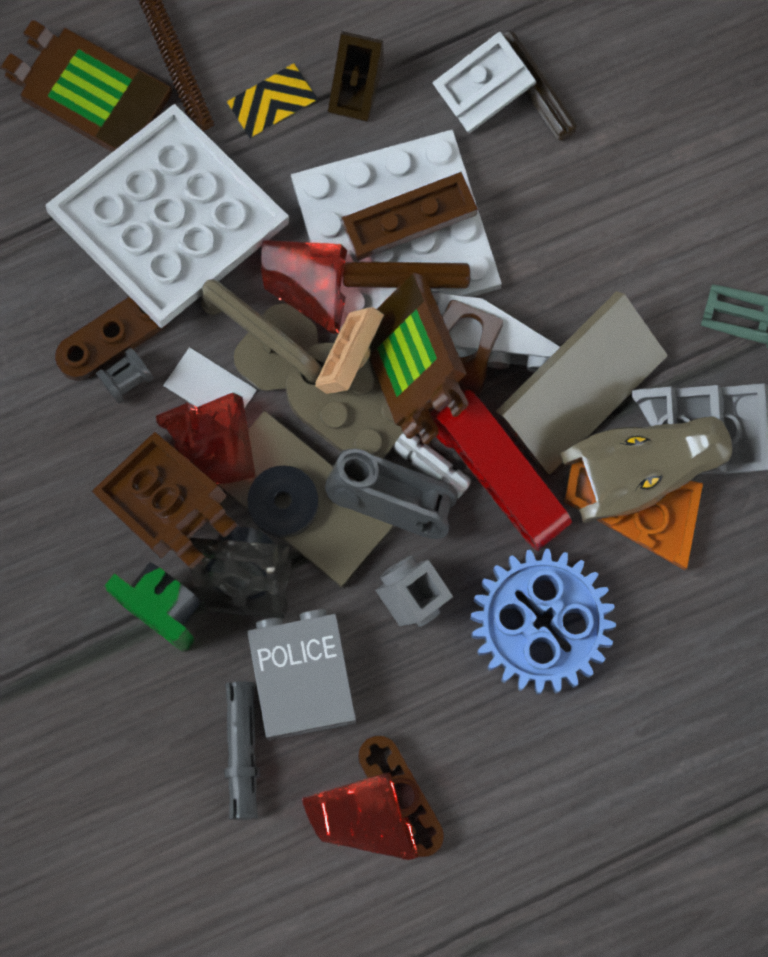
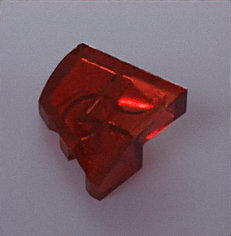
(306, 278)
(213, 437)
(362, 818)

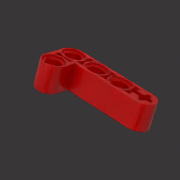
(502, 471)

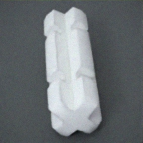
(431, 463)

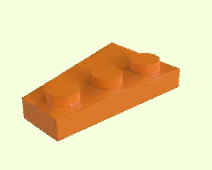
(662, 528)

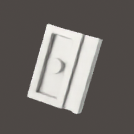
(484, 82)

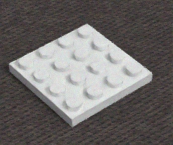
(370, 178)
(167, 215)

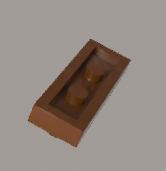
(409, 216)

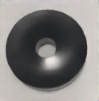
(277, 482)

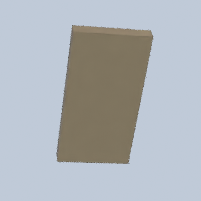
(582, 382)
(338, 536)

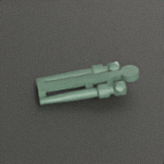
(743, 332)

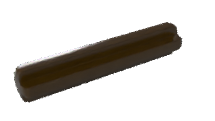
(543, 95)

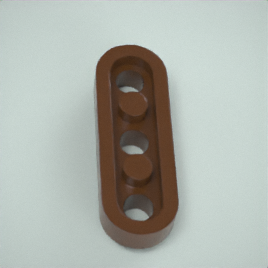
(102, 350)

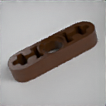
(393, 761)

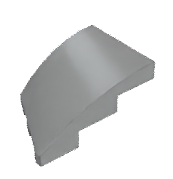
(739, 407)

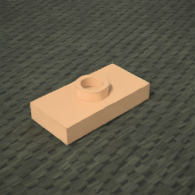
(349, 350)

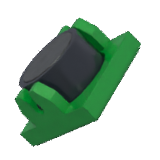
(158, 602)

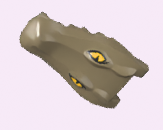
(643, 464)

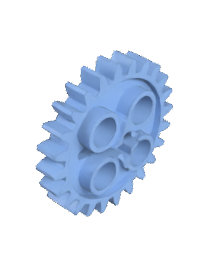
(573, 595)

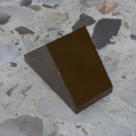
(356, 76)

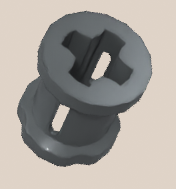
(124, 375)

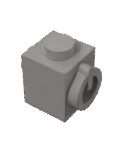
(413, 592)

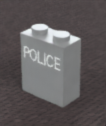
(301, 675)

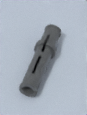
(241, 751)

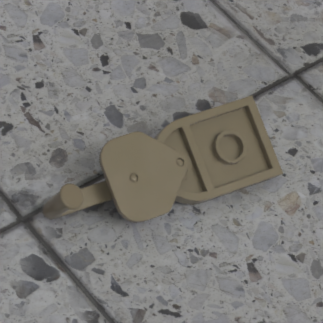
(285, 355)

